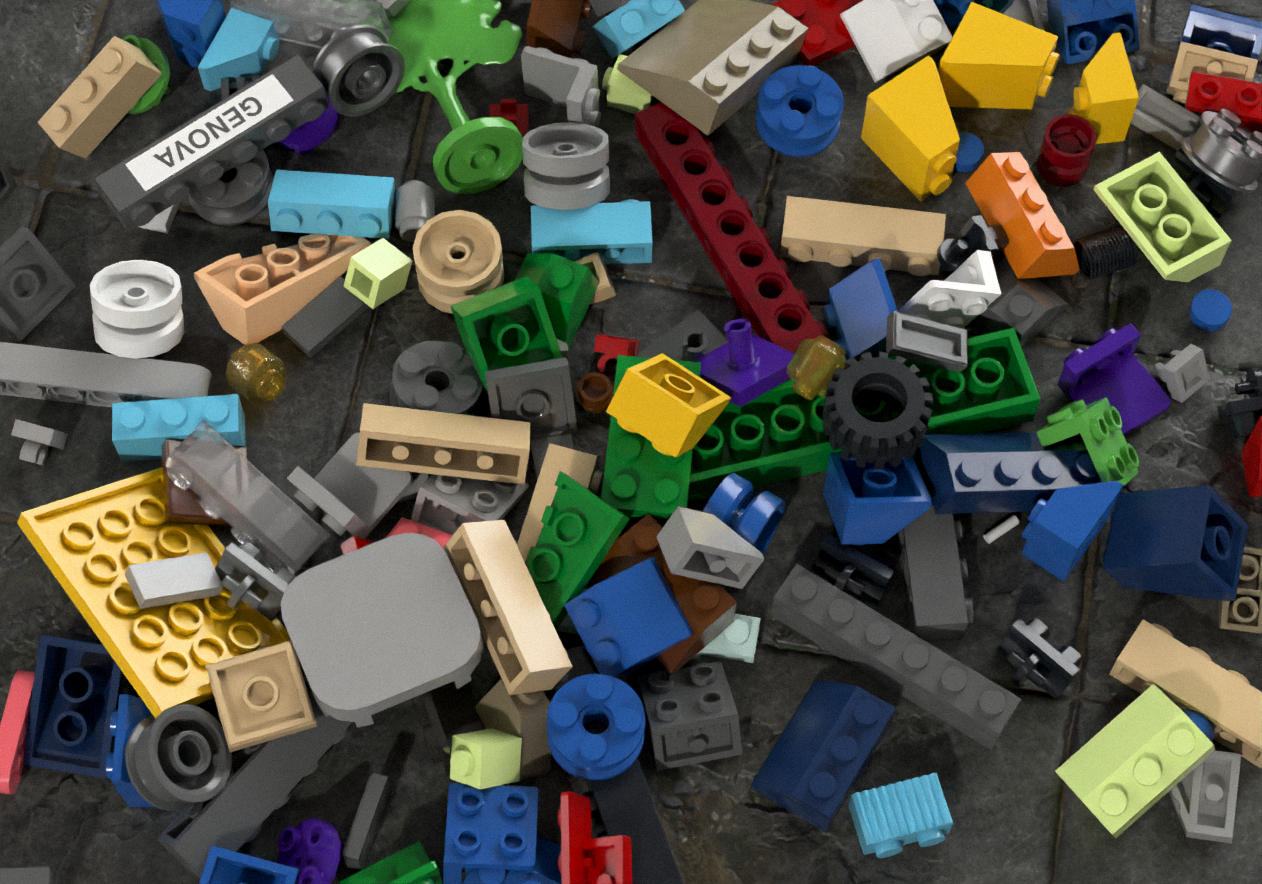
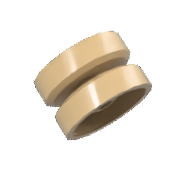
(457, 258)

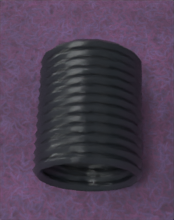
(1105, 252)

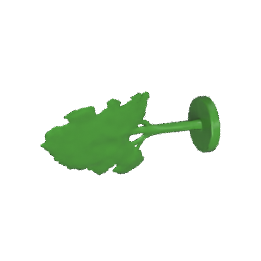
(476, 151)

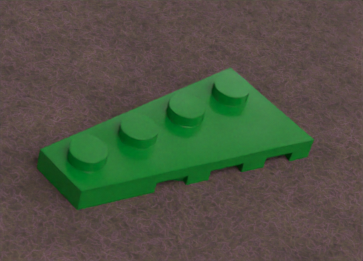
(571, 544)

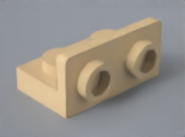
(1208, 61)

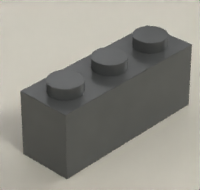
(935, 577)

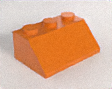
(1014, 199)

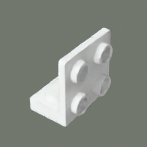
(959, 296)

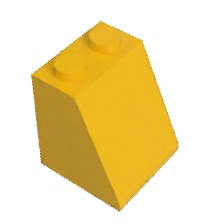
(997, 62)
(913, 129)

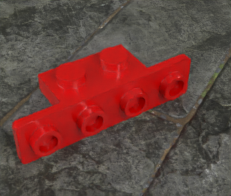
(1217, 92)
(588, 859)

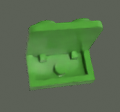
(1101, 433)

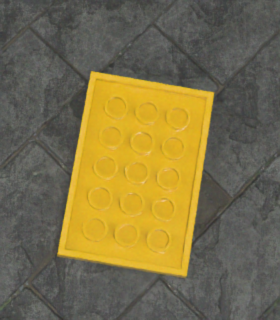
(161, 647)

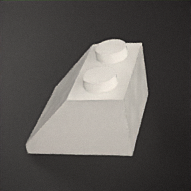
(895, 33)

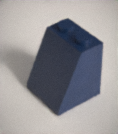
(1176, 543)

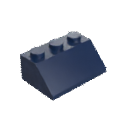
(824, 751)

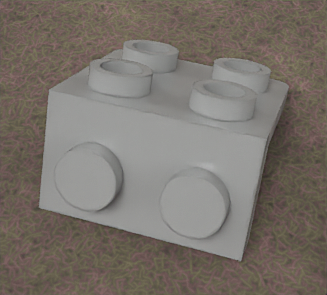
(563, 82)
(351, 494)

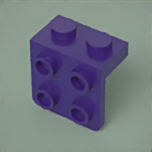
(1115, 373)

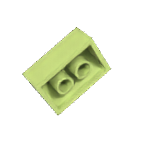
(1165, 219)
(1135, 760)

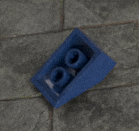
(73, 704)

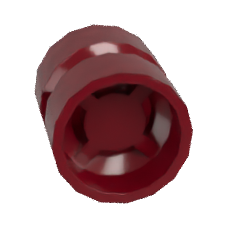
(1066, 150)

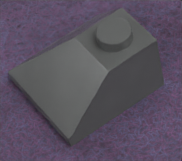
(1022, 305)

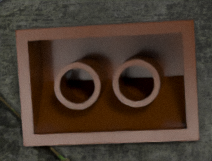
(557, 25)
(704, 603)

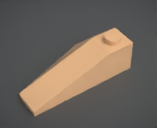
(266, 290)

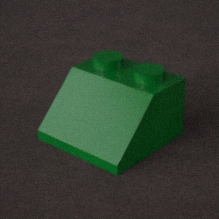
(506, 327)

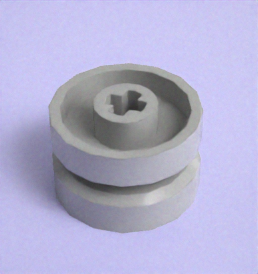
(566, 165)

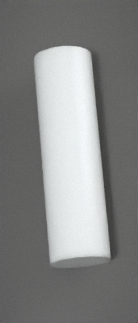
(1001, 529)

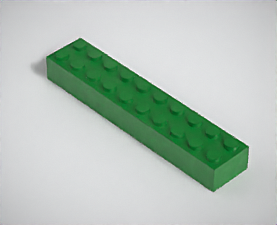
(784, 436)

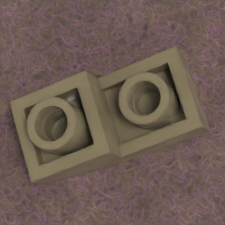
(1246, 611)

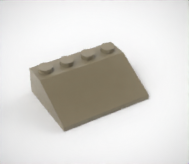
(715, 58)

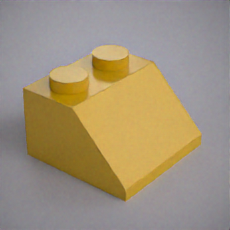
(1107, 92)
(666, 404)

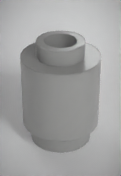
(413, 208)

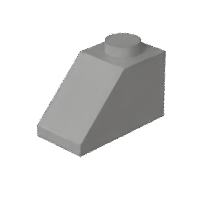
(707, 549)

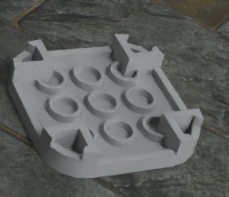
(381, 626)

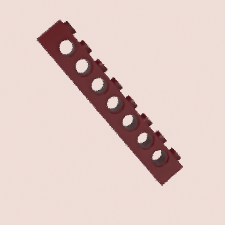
(656, 130)

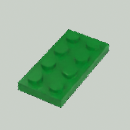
(637, 475)

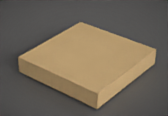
(261, 696)

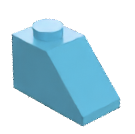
(238, 49)

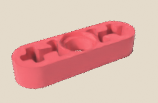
(14, 731)

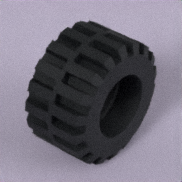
(884, 381)

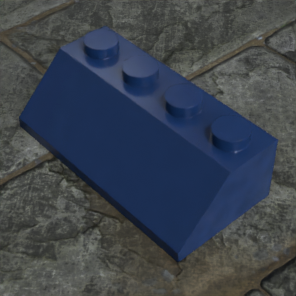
(1001, 470)

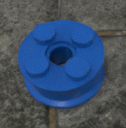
(790, 130)
(595, 699)

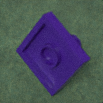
(745, 364)

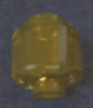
(814, 366)
(256, 373)

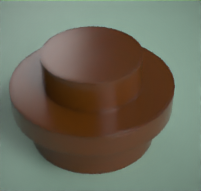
(594, 392)

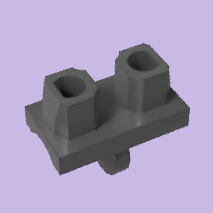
(251, 581)

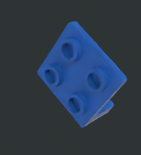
(489, 829)

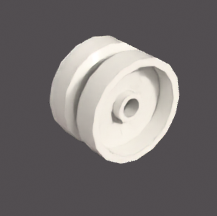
(137, 308)

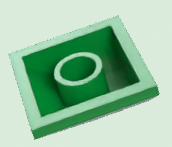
(564, 288)

